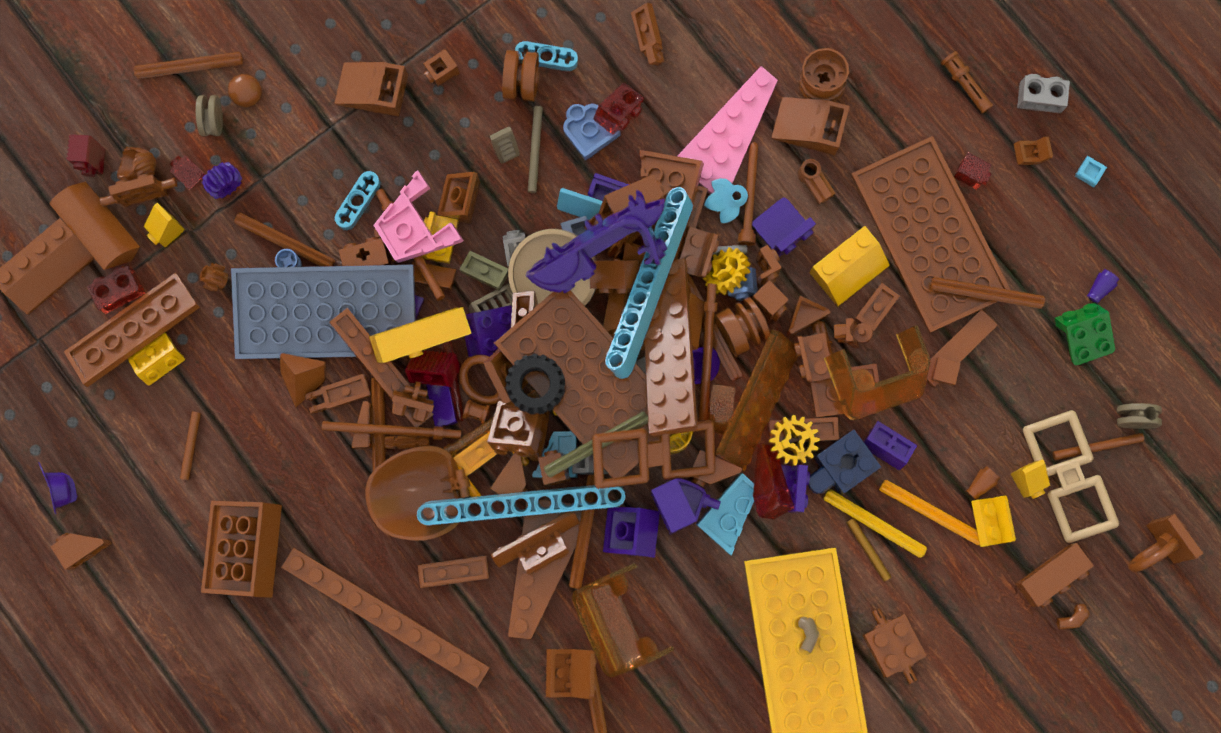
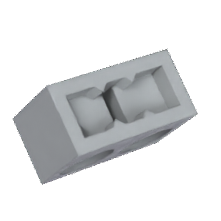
(1043, 99)

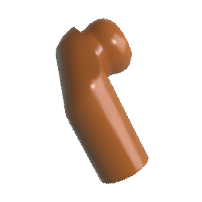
(1076, 620)

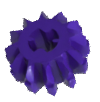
(221, 180)

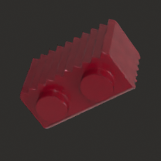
(86, 155)
(433, 368)

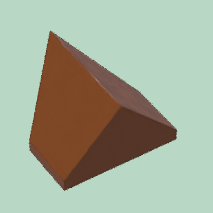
(805, 314)
(301, 375)

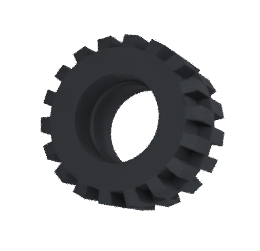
(527, 365)

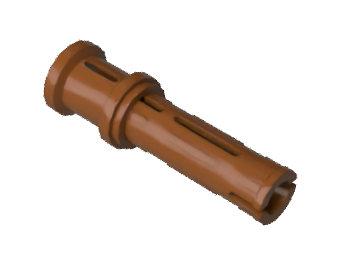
(961, 74)

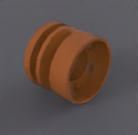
(824, 66)
(746, 325)

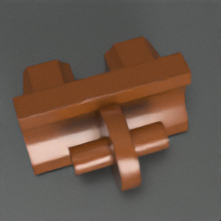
(853, 332)
(421, 405)

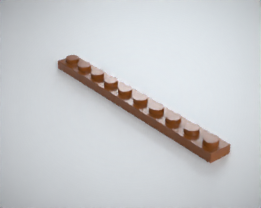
(386, 617)

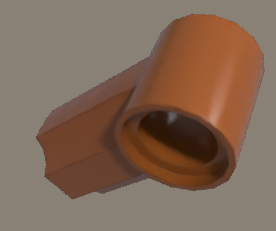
(817, 183)

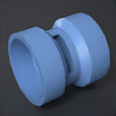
(285, 257)

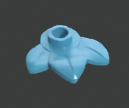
(723, 201)

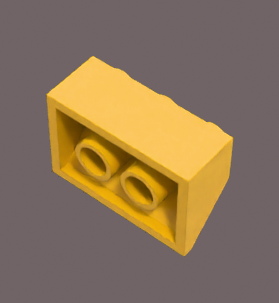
(850, 266)

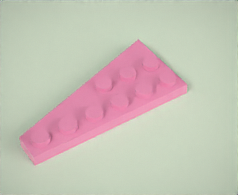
(729, 133)

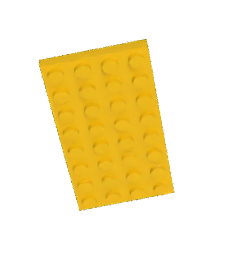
(805, 688)

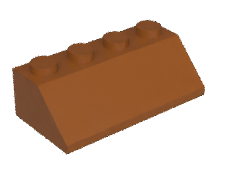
(43, 266)

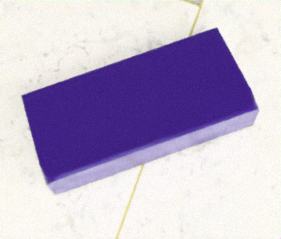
(443, 405)

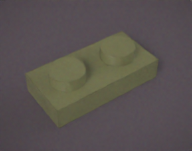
(484, 270)

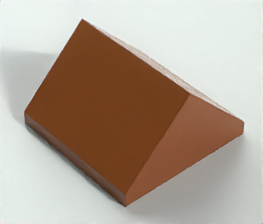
(459, 196)

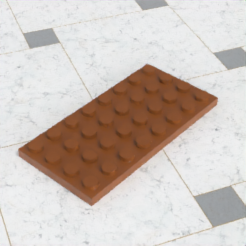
(928, 231)
(593, 394)

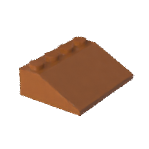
(241, 548)

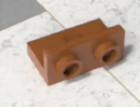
(698, 250)
(813, 351)

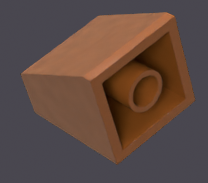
(619, 200)

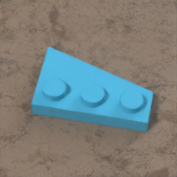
(727, 522)

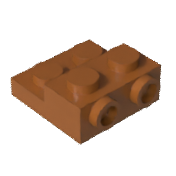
(514, 431)

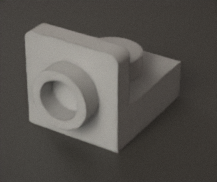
(511, 241)

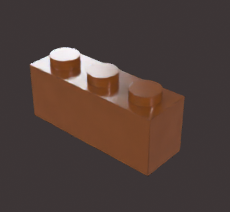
(1055, 575)

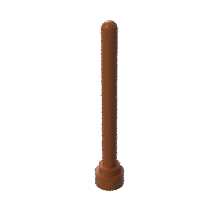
(747, 235)

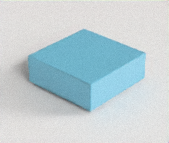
(1090, 171)

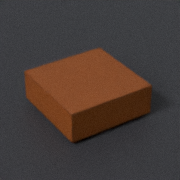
(946, 371)

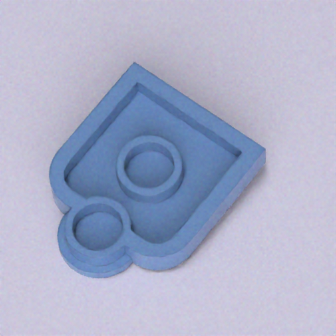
(584, 132)

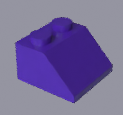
(631, 531)

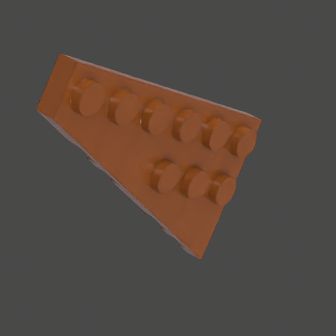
(672, 173)
(535, 590)

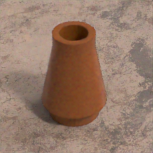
(983, 482)

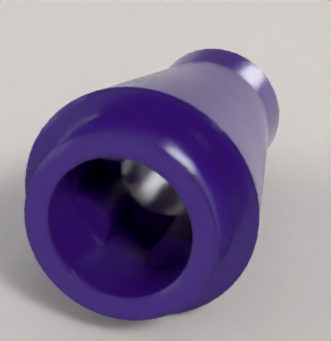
(1103, 284)

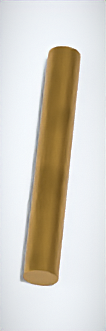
(868, 549)

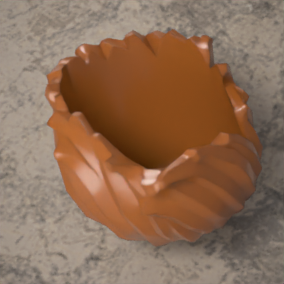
(136, 163)

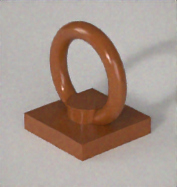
(497, 368)
(1172, 541)

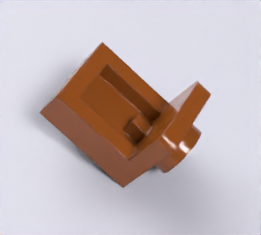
(1033, 151)

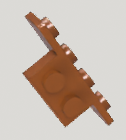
(538, 546)

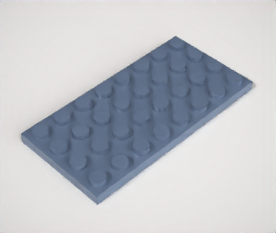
(292, 307)

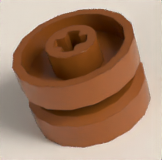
(520, 75)

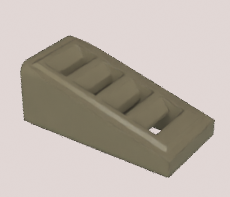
(504, 145)
(474, 306)

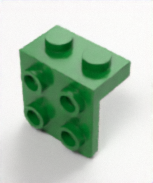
(1087, 333)

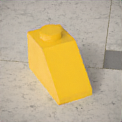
(162, 226)
(1032, 479)

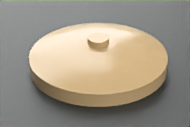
(531, 251)

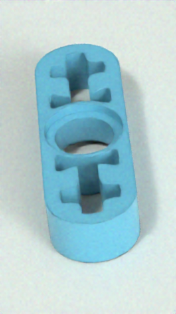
(563, 53)
(344, 211)

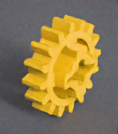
(728, 270)
(798, 450)

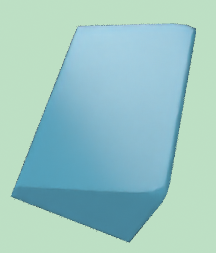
(578, 204)

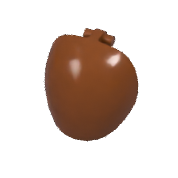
(407, 482)

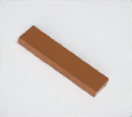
(963, 341)

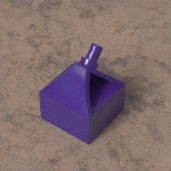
(681, 503)

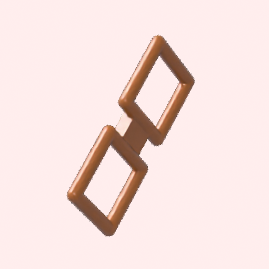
(650, 455)

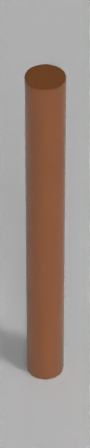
(1099, 446)

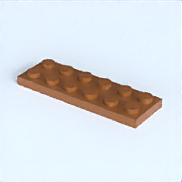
(131, 329)

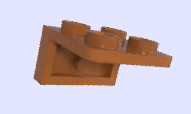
(570, 673)

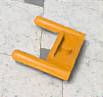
(475, 456)

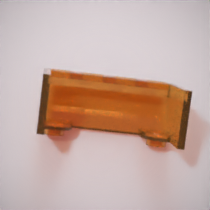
(863, 397)
(610, 625)

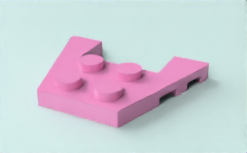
(405, 230)

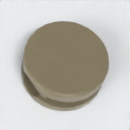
(209, 115)
(1139, 416)

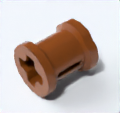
(476, 411)

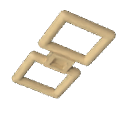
(1071, 477)

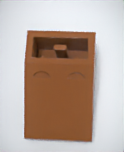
(372, 87)
(811, 123)

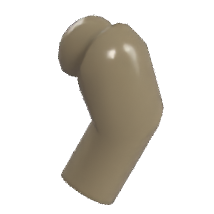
(811, 632)

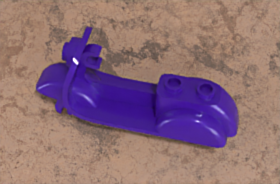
(574, 260)

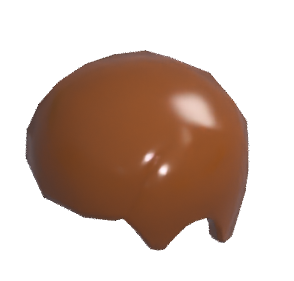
(244, 90)

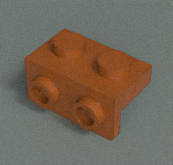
(768, 262)

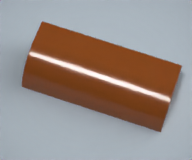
(94, 225)

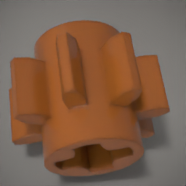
(213, 277)

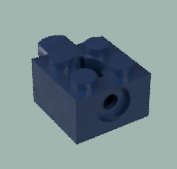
(843, 465)

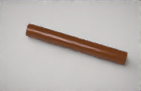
(190, 445)

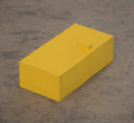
(420, 335)

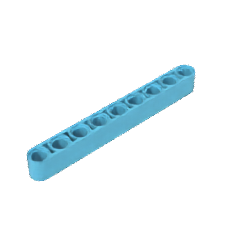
(649, 292)
(511, 510)

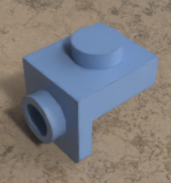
(748, 287)

